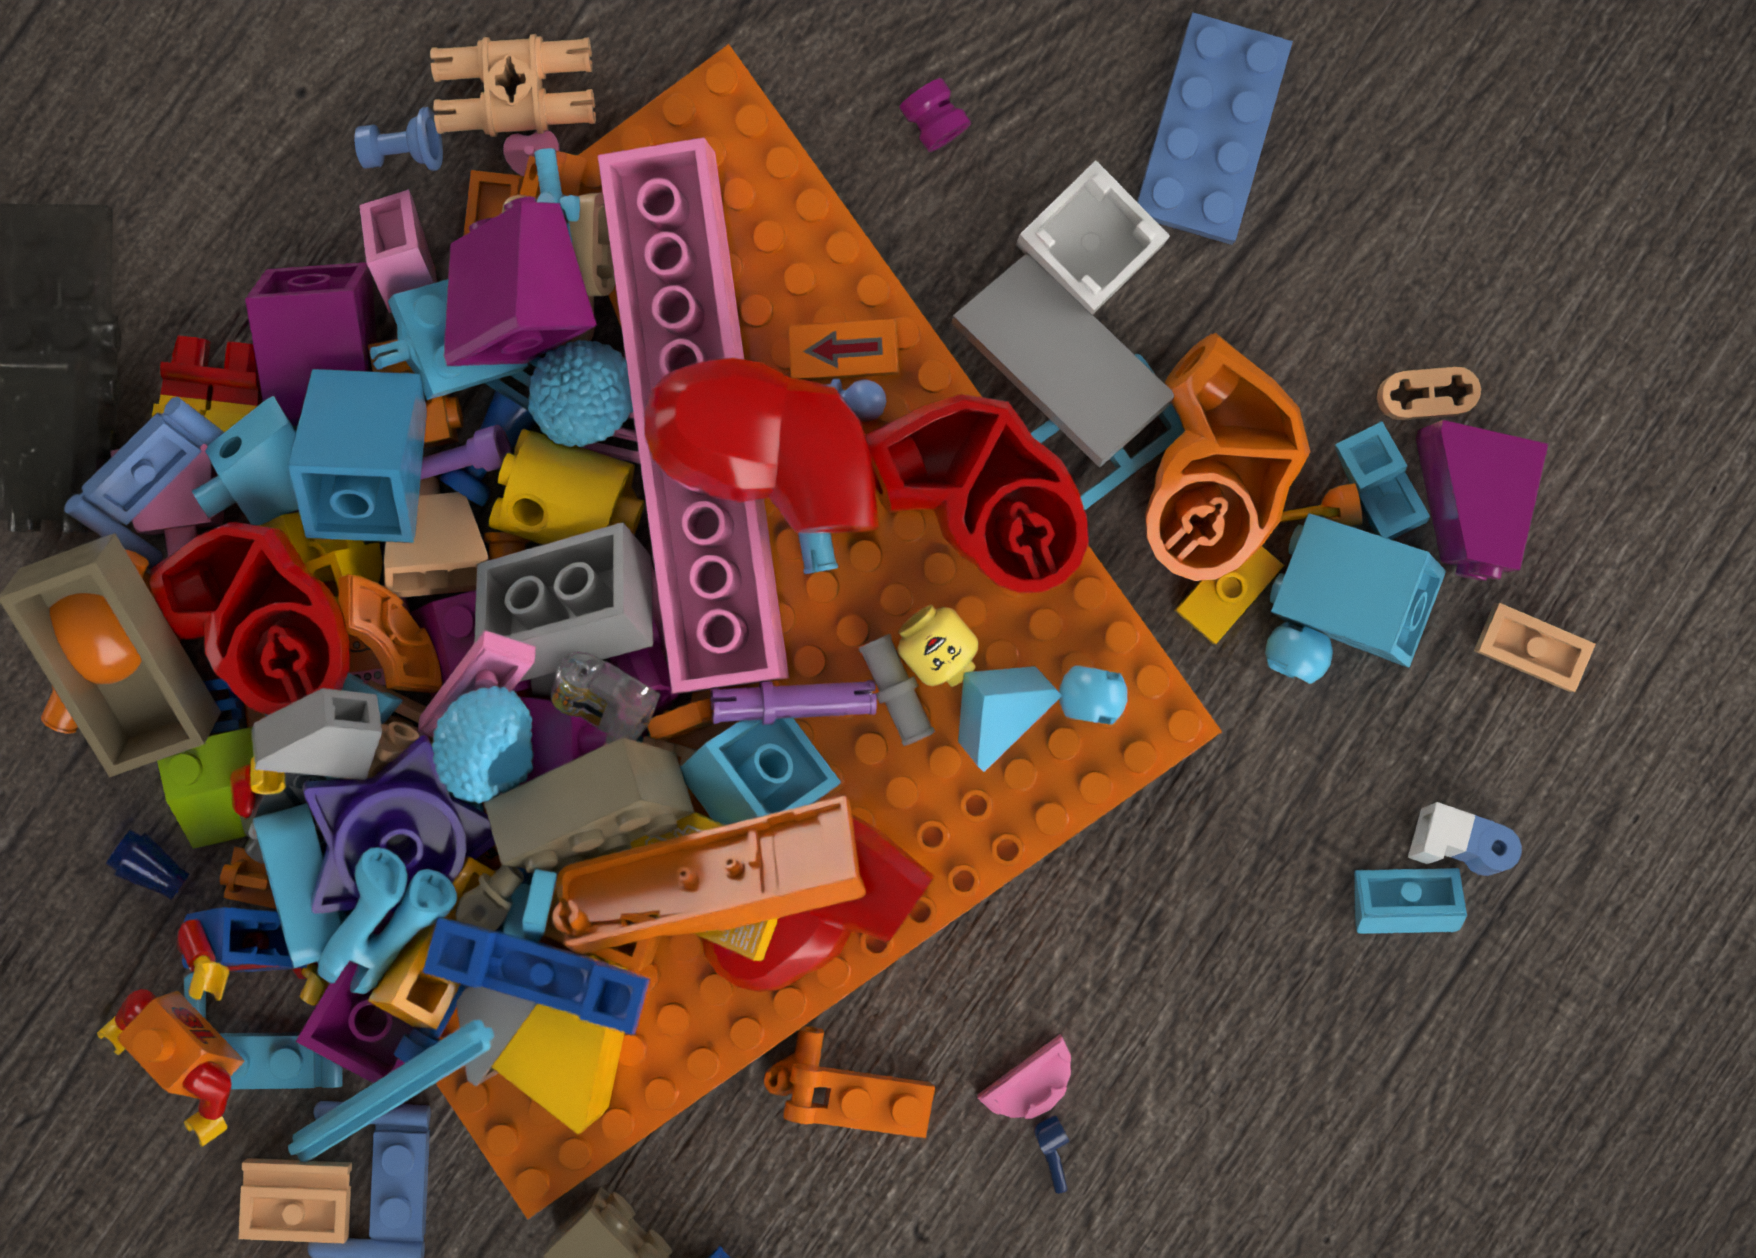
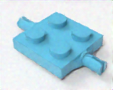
(421, 341)

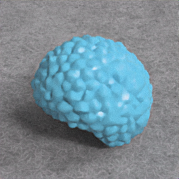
(580, 393)
(484, 744)

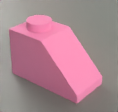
(396, 245)

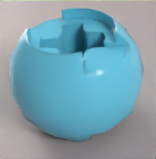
(1299, 652)
(1093, 695)

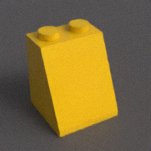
(564, 1063)

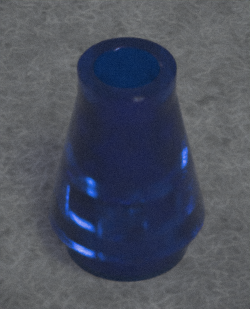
(146, 864)

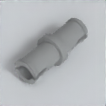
(896, 690)

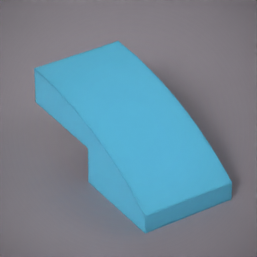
(1381, 481)
(531, 907)

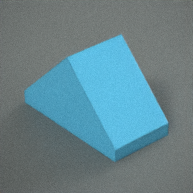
(1000, 709)

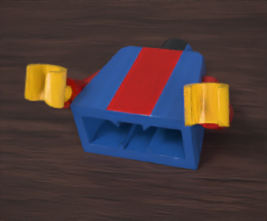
(239, 941)

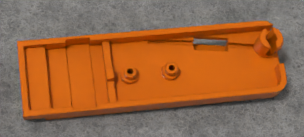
(712, 878)

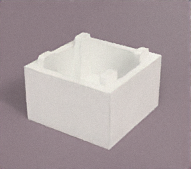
(1093, 237)

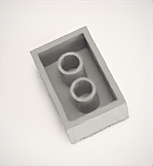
(570, 597)

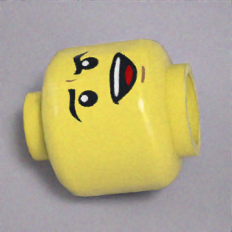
(938, 646)

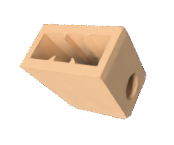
(443, 549)

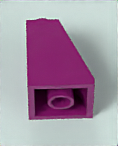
(514, 288)
(309, 322)
(1480, 495)

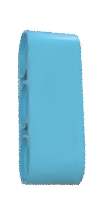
(292, 866)

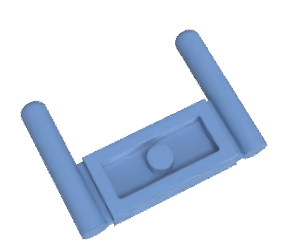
(141, 473)
(396, 1187)

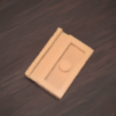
(295, 1200)

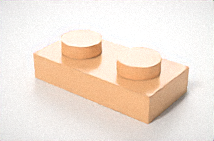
(1534, 647)

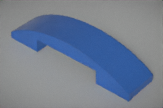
(537, 974)

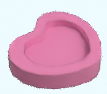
(519, 147)

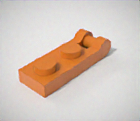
(860, 1101)

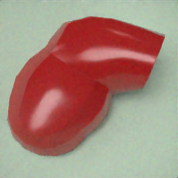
(764, 435)
(991, 488)
(261, 613)
(817, 936)

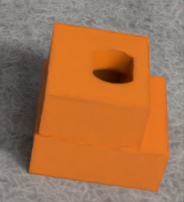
(570, 173)

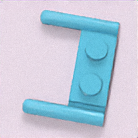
(274, 1058)

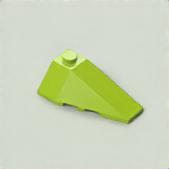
(200, 788)

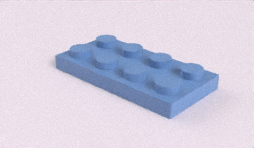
(1213, 128)

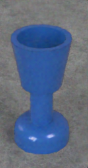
(512, 420)

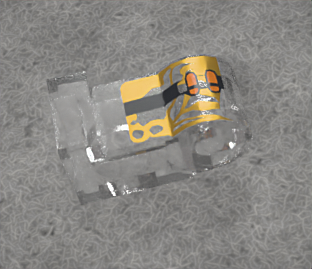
(603, 697)

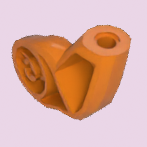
(1229, 469)

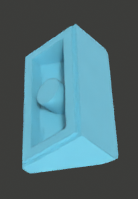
(1409, 901)

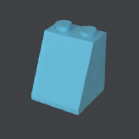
(1358, 588)

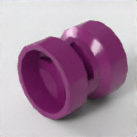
(935, 115)

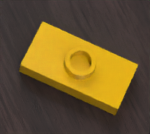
(1219, 602)

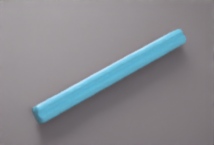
(392, 1090)

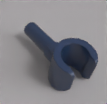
(1051, 1137)

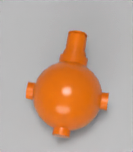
(92, 643)

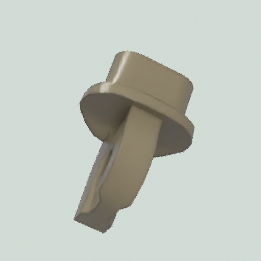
(491, 900)

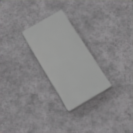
(1063, 359)

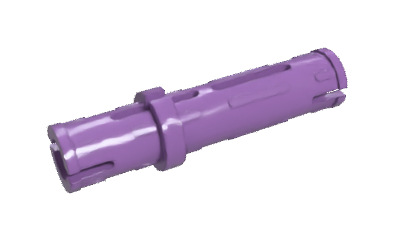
(792, 701)

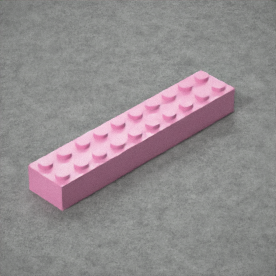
(674, 313)

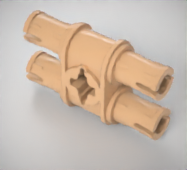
(494, 65)

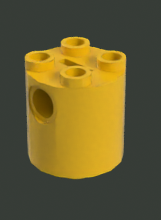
(562, 491)

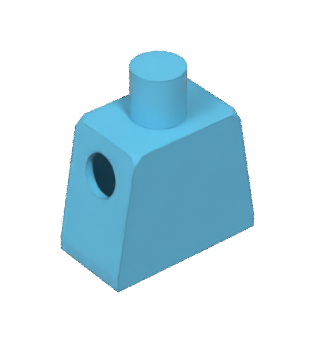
(252, 467)

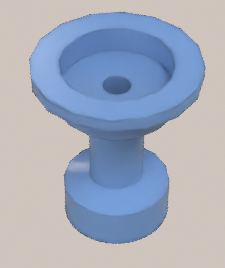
(418, 139)

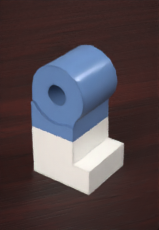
(1465, 837)

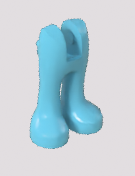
(381, 884)

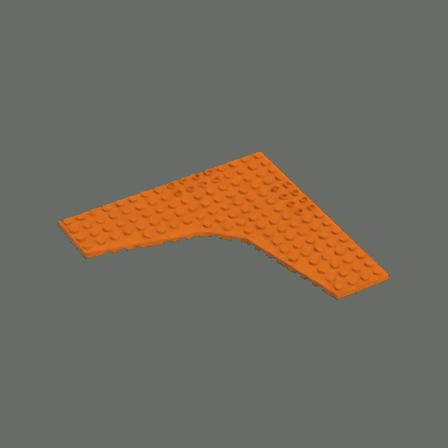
(806, 263)

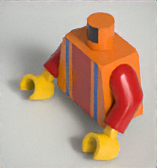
(178, 1053)

